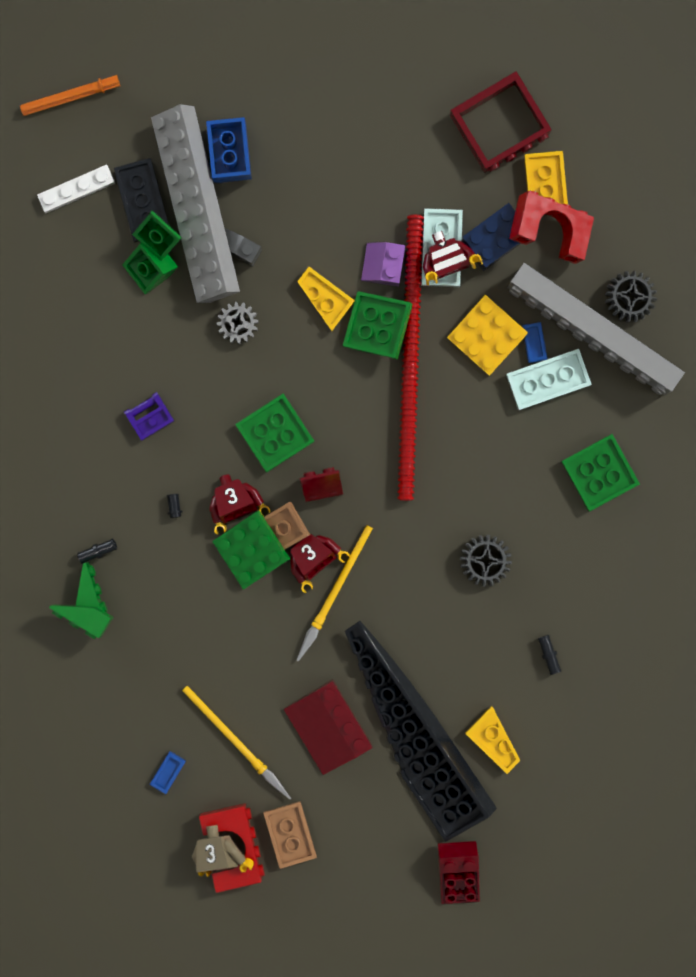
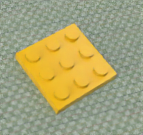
(487, 335)

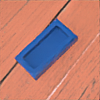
(534, 343)
(167, 772)

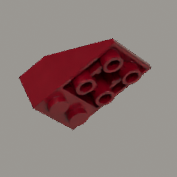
(321, 485)
(459, 872)

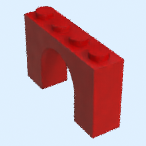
(574, 223)
(236, 820)

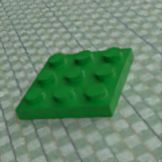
(377, 325)
(275, 432)
(600, 472)
(251, 549)

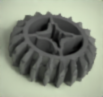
(613, 294)
(485, 569)

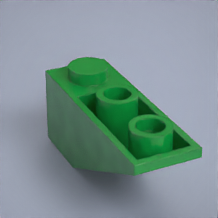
(88, 590)
(88, 618)

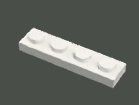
(76, 189)

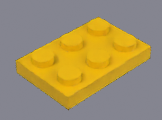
(546, 175)

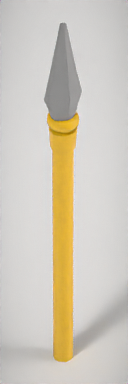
(312, 633)
(256, 763)

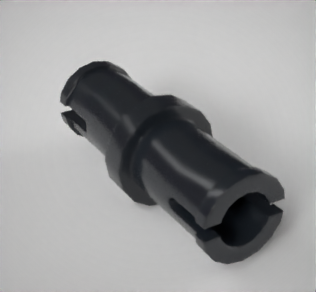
(97, 551)
(549, 654)

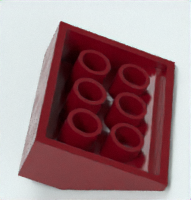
(328, 727)

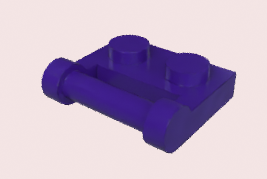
(151, 422)

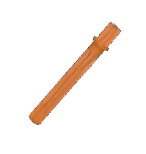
(70, 95)

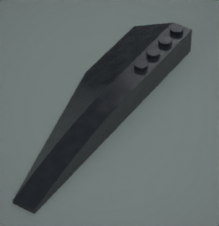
(420, 743)

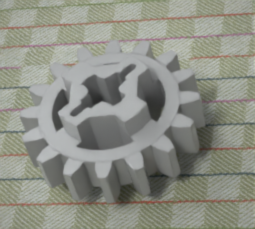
(241, 310)

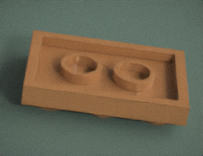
(287, 525)
(290, 834)

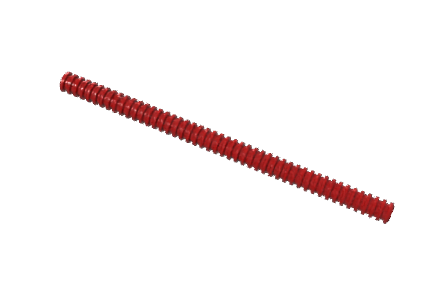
(410, 358)

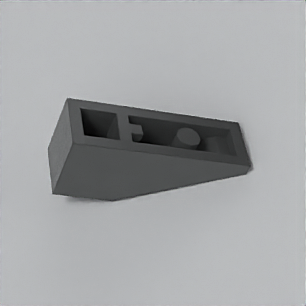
(243, 248)

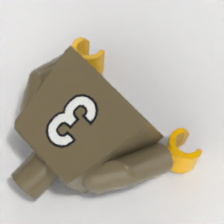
(218, 854)

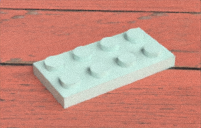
(451, 224)
(548, 379)

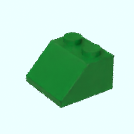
(156, 235)
(148, 269)

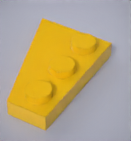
(326, 297)
(493, 740)

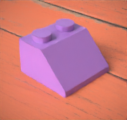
(383, 263)

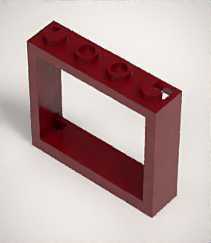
(482, 97)

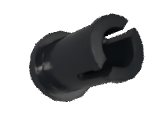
(174, 506)

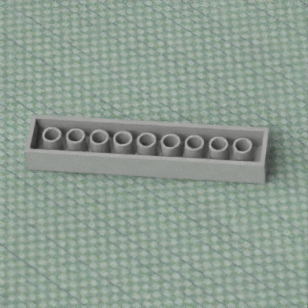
(195, 204)
(595, 330)

